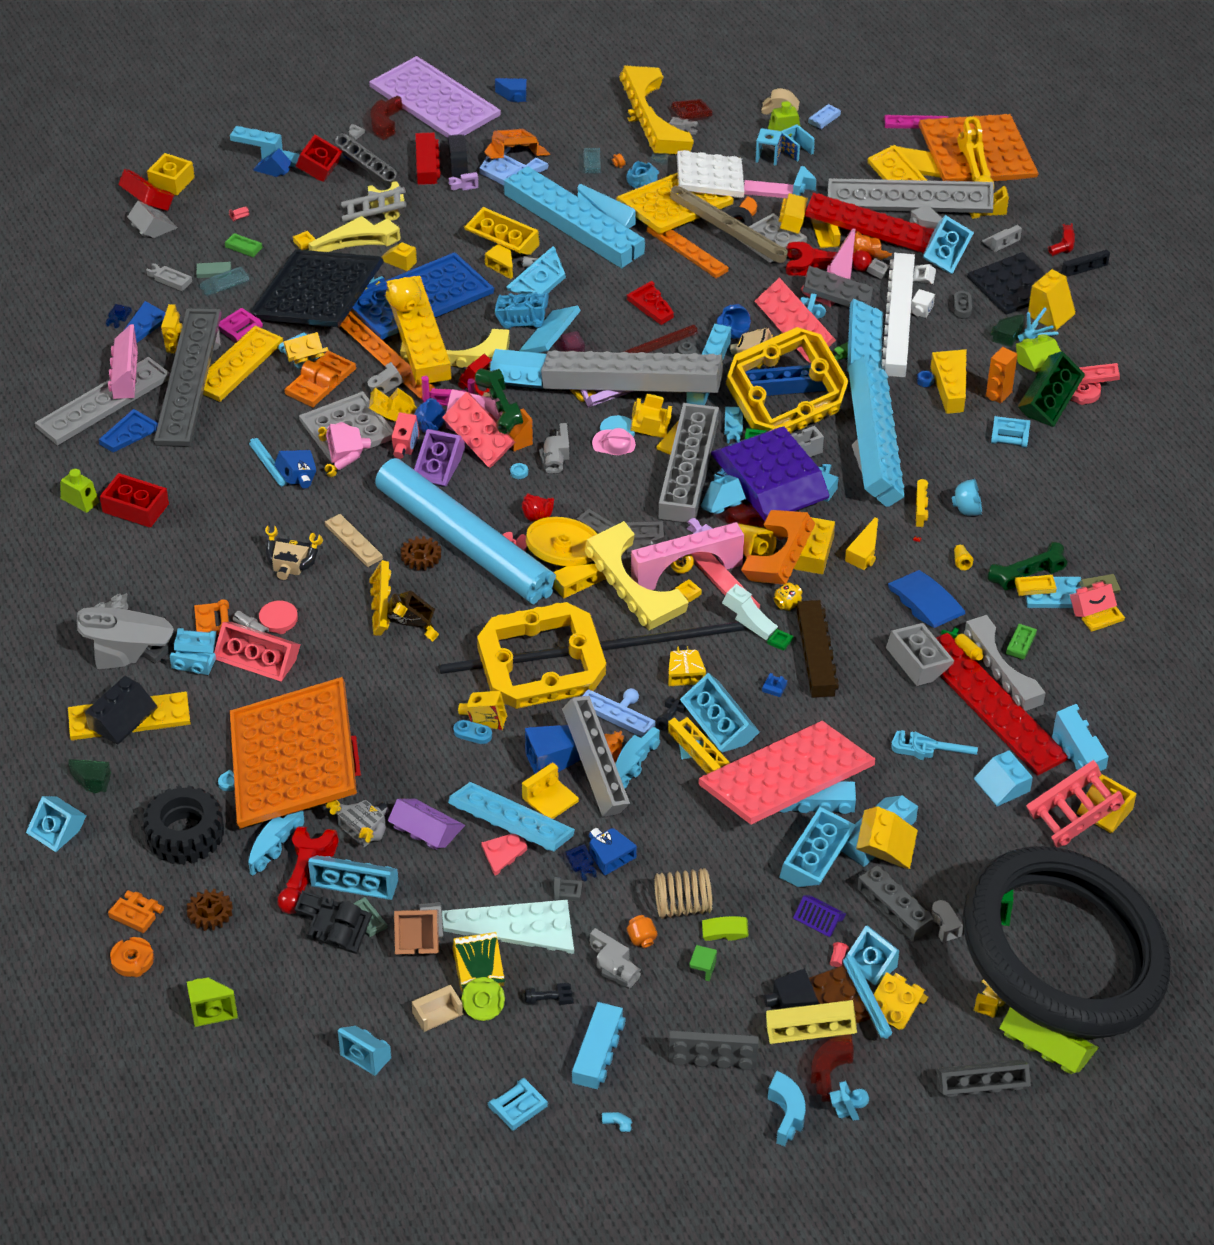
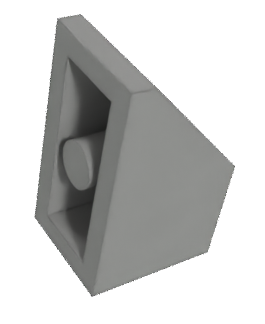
(925, 217)

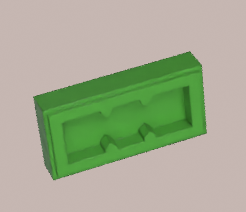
(243, 245)
(1021, 641)

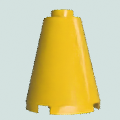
(757, 541)

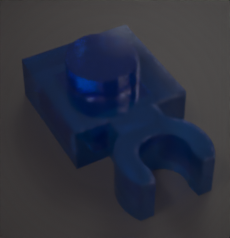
(118, 314)
(581, 860)

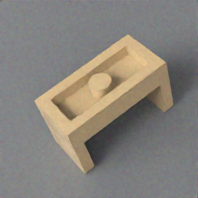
(437, 1008)

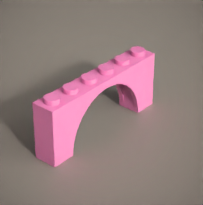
(651, 561)

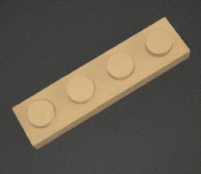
(353, 540)

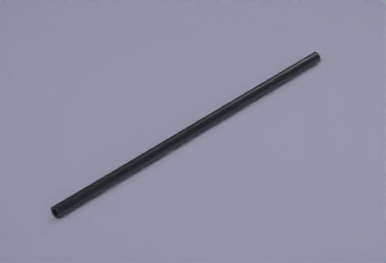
(605, 645)

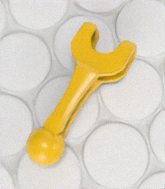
(971, 142)

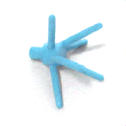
(1030, 331)

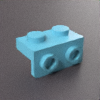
(193, 661)

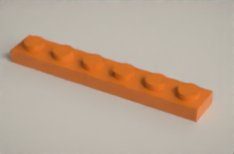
(691, 252)

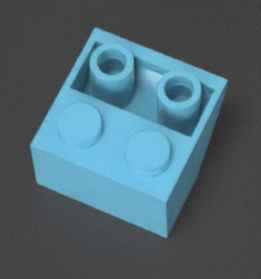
(723, 493)

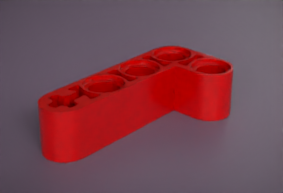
(145, 190)

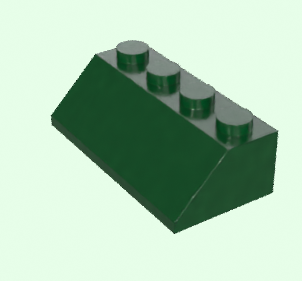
(1051, 389)

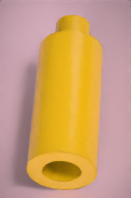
(969, 647)

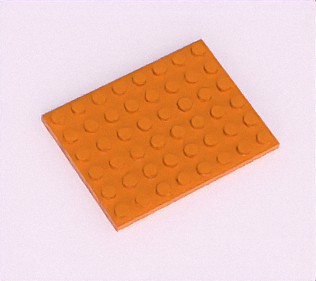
(292, 752)

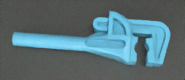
(923, 746)

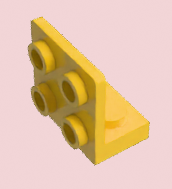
(303, 347)
(547, 793)

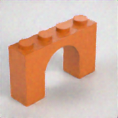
(779, 566)

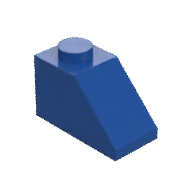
(511, 89)
(274, 164)

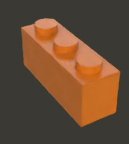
(1001, 375)

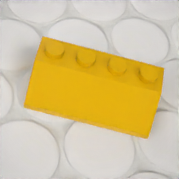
(504, 231)

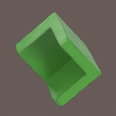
(704, 960)

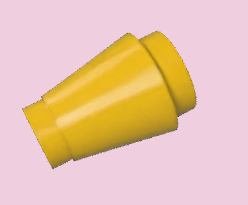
(963, 559)

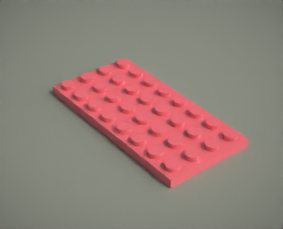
(786, 772)

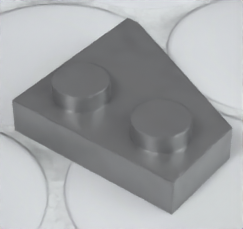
(645, 534)

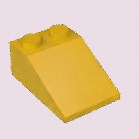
(887, 837)

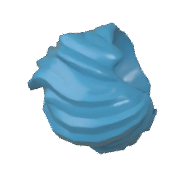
(642, 174)

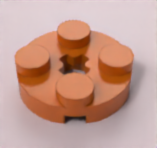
(132, 967)

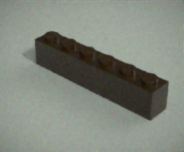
(816, 649)

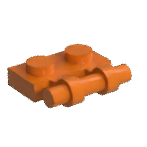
(132, 915)

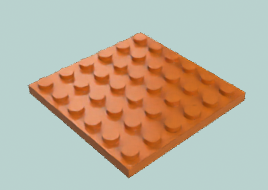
(1002, 145)

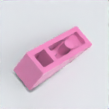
(842, 262)

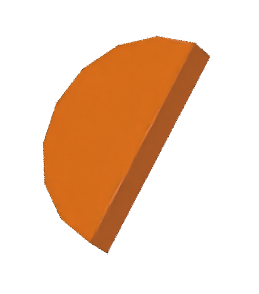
(750, 204)

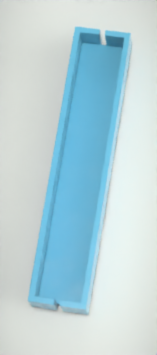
(574, 217)
(876, 431)

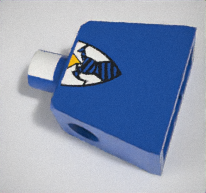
(296, 467)
(611, 849)

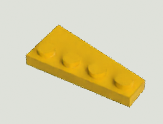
(380, 601)

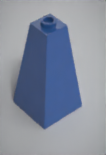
(550, 745)

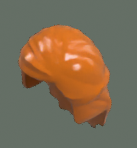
(871, 245)

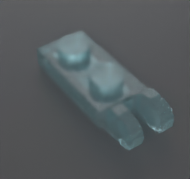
(224, 281)

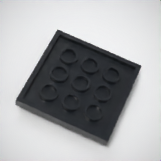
(1008, 281)

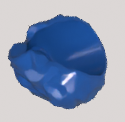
(737, 318)

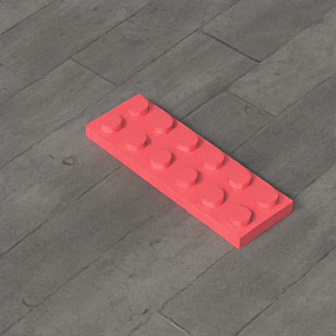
(789, 312)

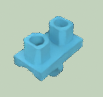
(817, 310)
(846, 1102)

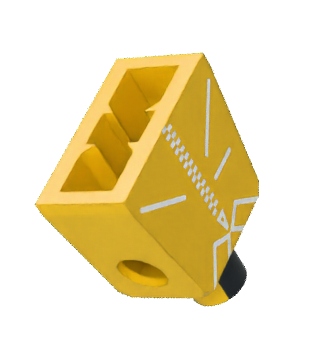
(685, 667)

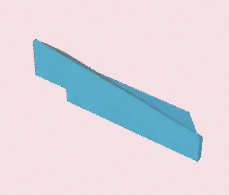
(616, 210)

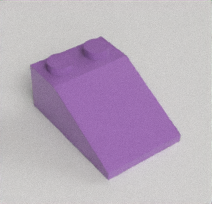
(439, 456)

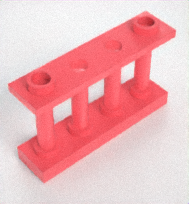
(1073, 785)

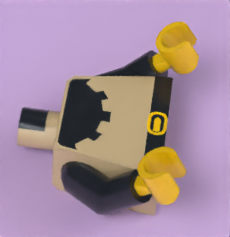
(290, 555)

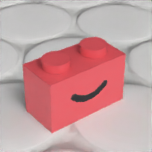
(1093, 599)

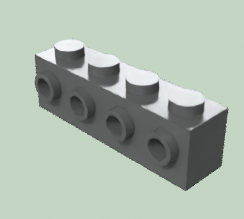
(895, 903)
(983, 1077)

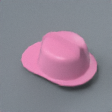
(614, 442)

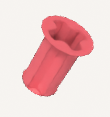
(239, 213)
(838, 954)

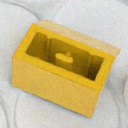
(1115, 818)

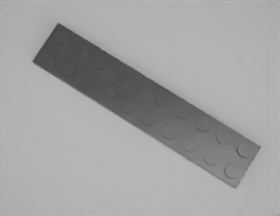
(188, 377)

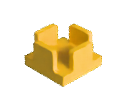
(650, 417)

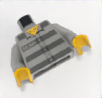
(361, 820)

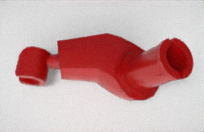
(1067, 242)

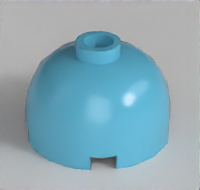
(967, 498)

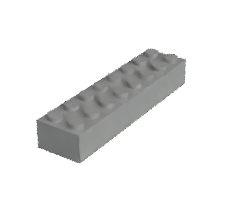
(688, 462)

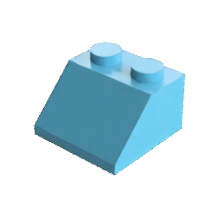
(1004, 778)
(55, 822)
(363, 1049)

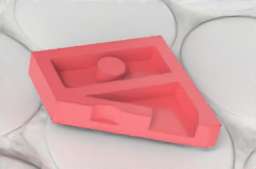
(503, 851)

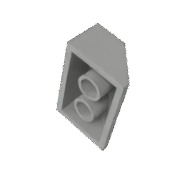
(918, 653)

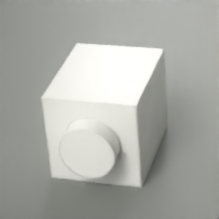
(922, 303)

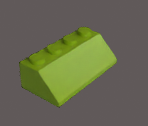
(1066, 1050)

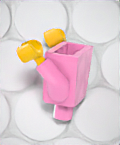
(344, 445)

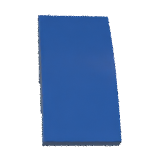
(926, 599)

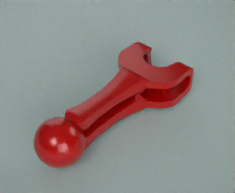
(819, 259)
(305, 849)

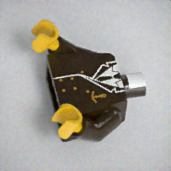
(412, 611)

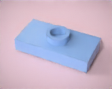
(824, 116)

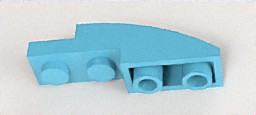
(634, 753)
(269, 840)

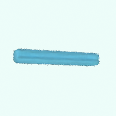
(267, 460)

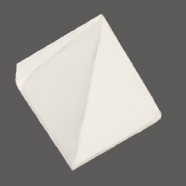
(924, 274)

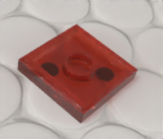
(691, 109)

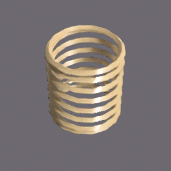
(660, 885)

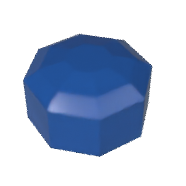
(925, 378)

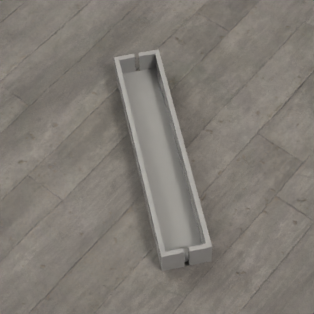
(632, 371)

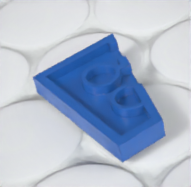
(146, 320)
(128, 430)

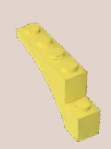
(357, 233)

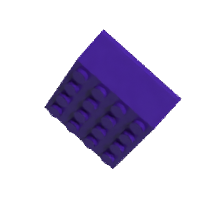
(773, 472)

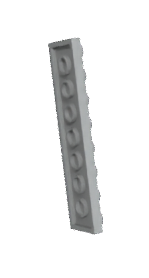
(98, 404)

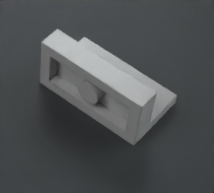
(1003, 238)

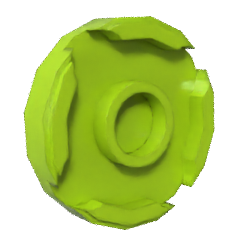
(483, 998)

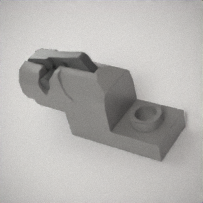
(555, 450)
(614, 959)

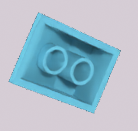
(947, 244)

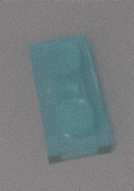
(592, 160)

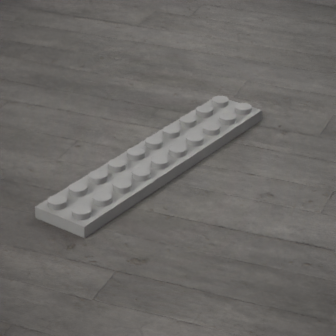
(913, 194)

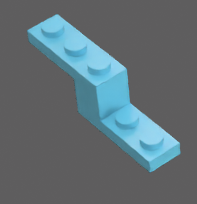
(268, 141)

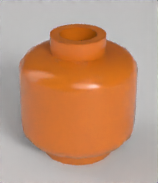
(642, 931)

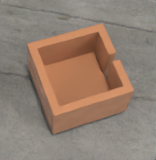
(416, 930)

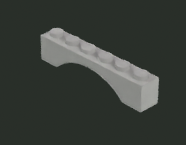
(1023, 689)

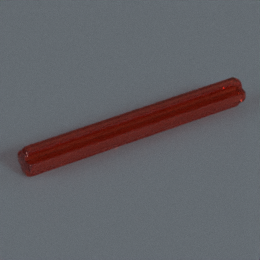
(664, 340)

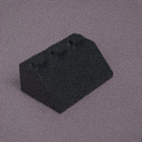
(120, 710)

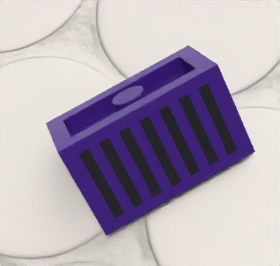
(818, 915)

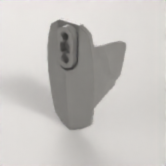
(121, 634)

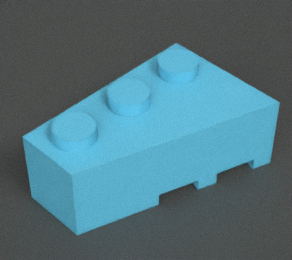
(1075, 739)

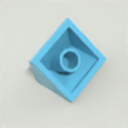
(874, 955)

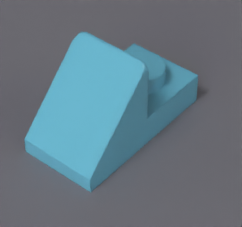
(804, 181)

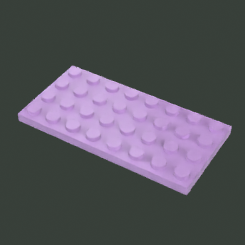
(435, 98)

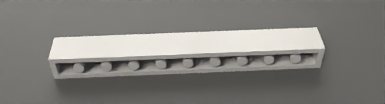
(899, 315)

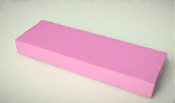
(767, 189)

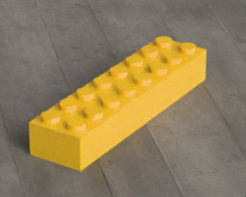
(422, 339)

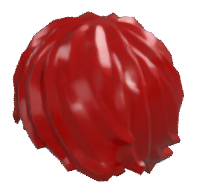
(536, 507)

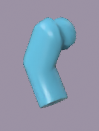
(617, 1118)

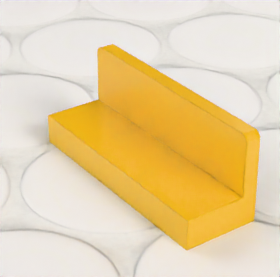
(826, 234)

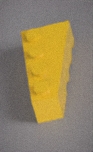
(950, 378)

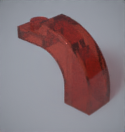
(381, 110)

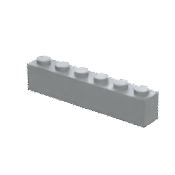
(595, 756)

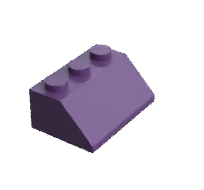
(424, 822)

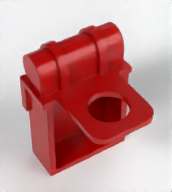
(482, 362)

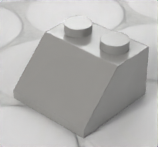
(150, 220)

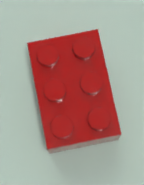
(134, 500)

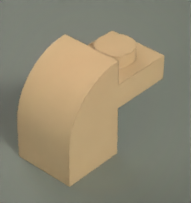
(777, 97)

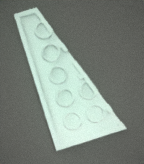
(523, 924)

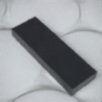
(1085, 263)

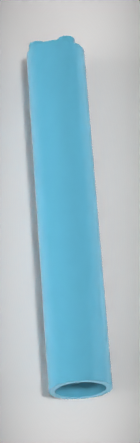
(465, 530)

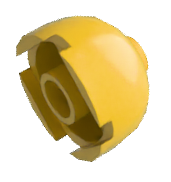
(404, 294)

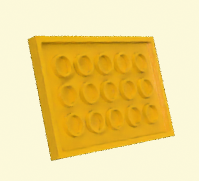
(657, 208)

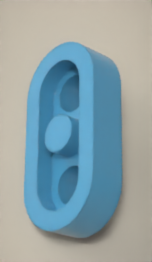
(472, 732)

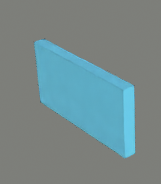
(550, 330)

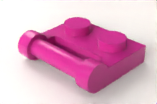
(236, 321)

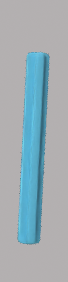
(867, 997)

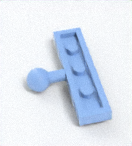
(620, 714)

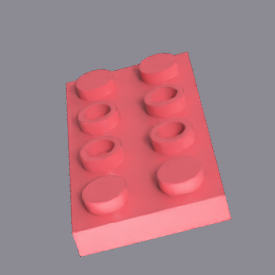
(478, 429)

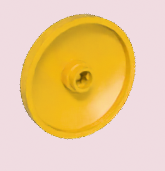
(559, 540)

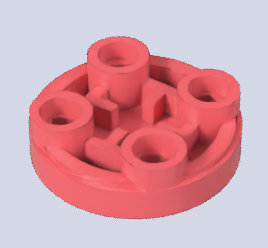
(278, 616)

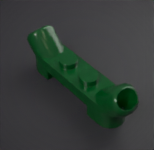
(510, 413)
(1051, 560)

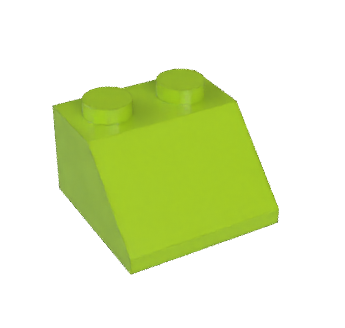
(1034, 352)
(211, 1002)

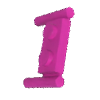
(442, 395)

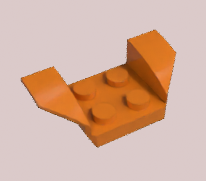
(509, 139)

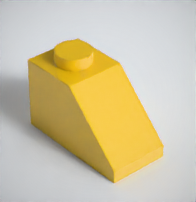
(401, 256)
(500, 260)

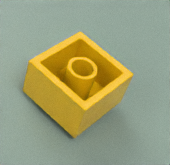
(171, 173)

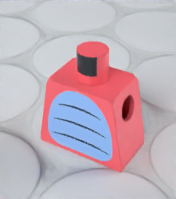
(405, 441)

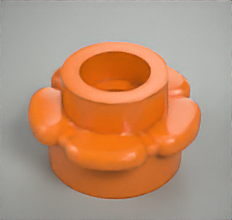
(618, 160)

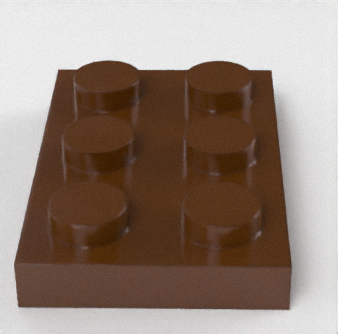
(838, 987)

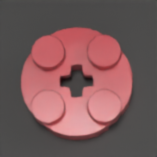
(1087, 396)

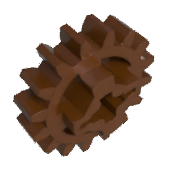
(420, 553)
(209, 909)

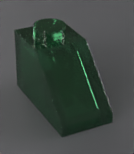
(1008, 330)
(91, 775)

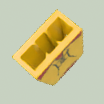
(485, 709)

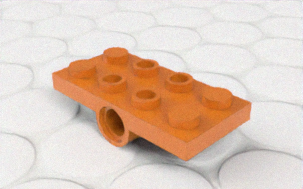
(319, 378)

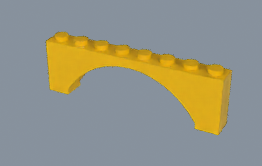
(660, 134)

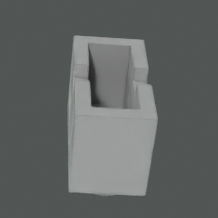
(810, 440)

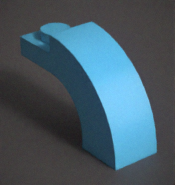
(790, 1098)

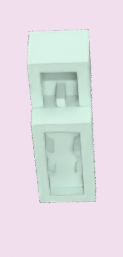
(748, 613)

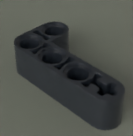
(458, 155)

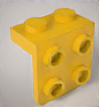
(898, 999)

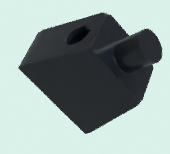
(792, 991)

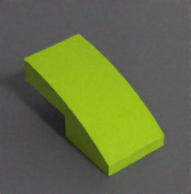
(729, 927)

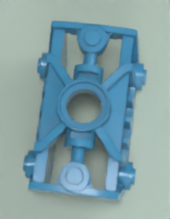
(521, 309)

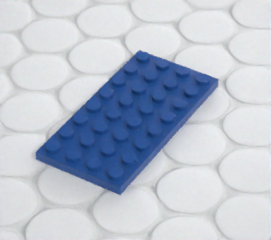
(448, 286)

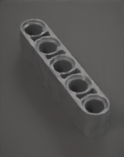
(362, 156)

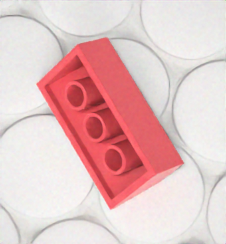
(255, 650)

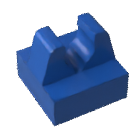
(774, 685)

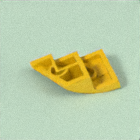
(391, 406)

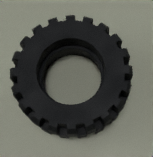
(185, 844)

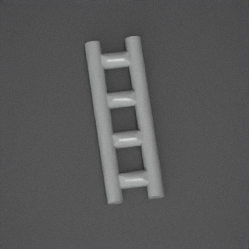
(349, 204)

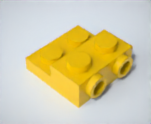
(171, 329)

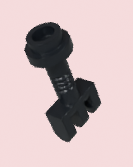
(662, 720)
(562, 993)

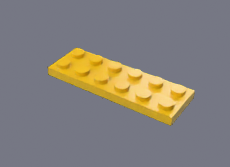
(240, 362)
(171, 712)

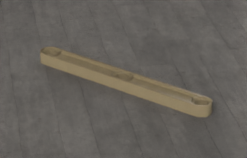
(728, 224)

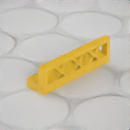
(693, 748)

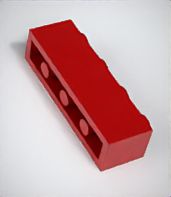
(427, 158)

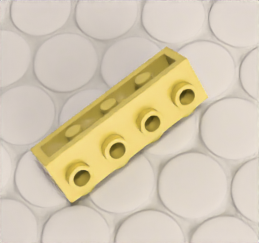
(811, 1022)

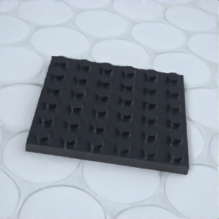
(317, 287)

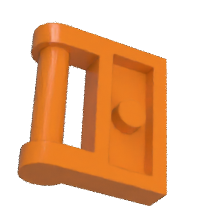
(206, 616)

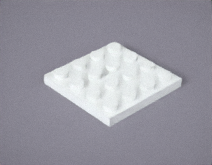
(710, 173)

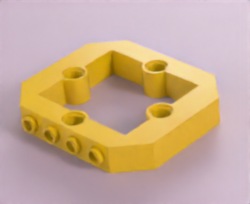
(820, 357)
(582, 645)

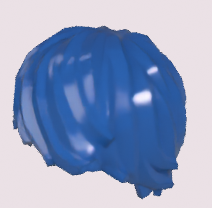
(430, 415)

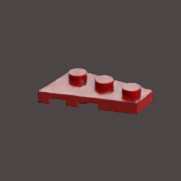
(651, 303)

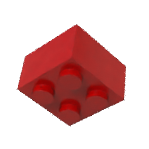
(319, 158)

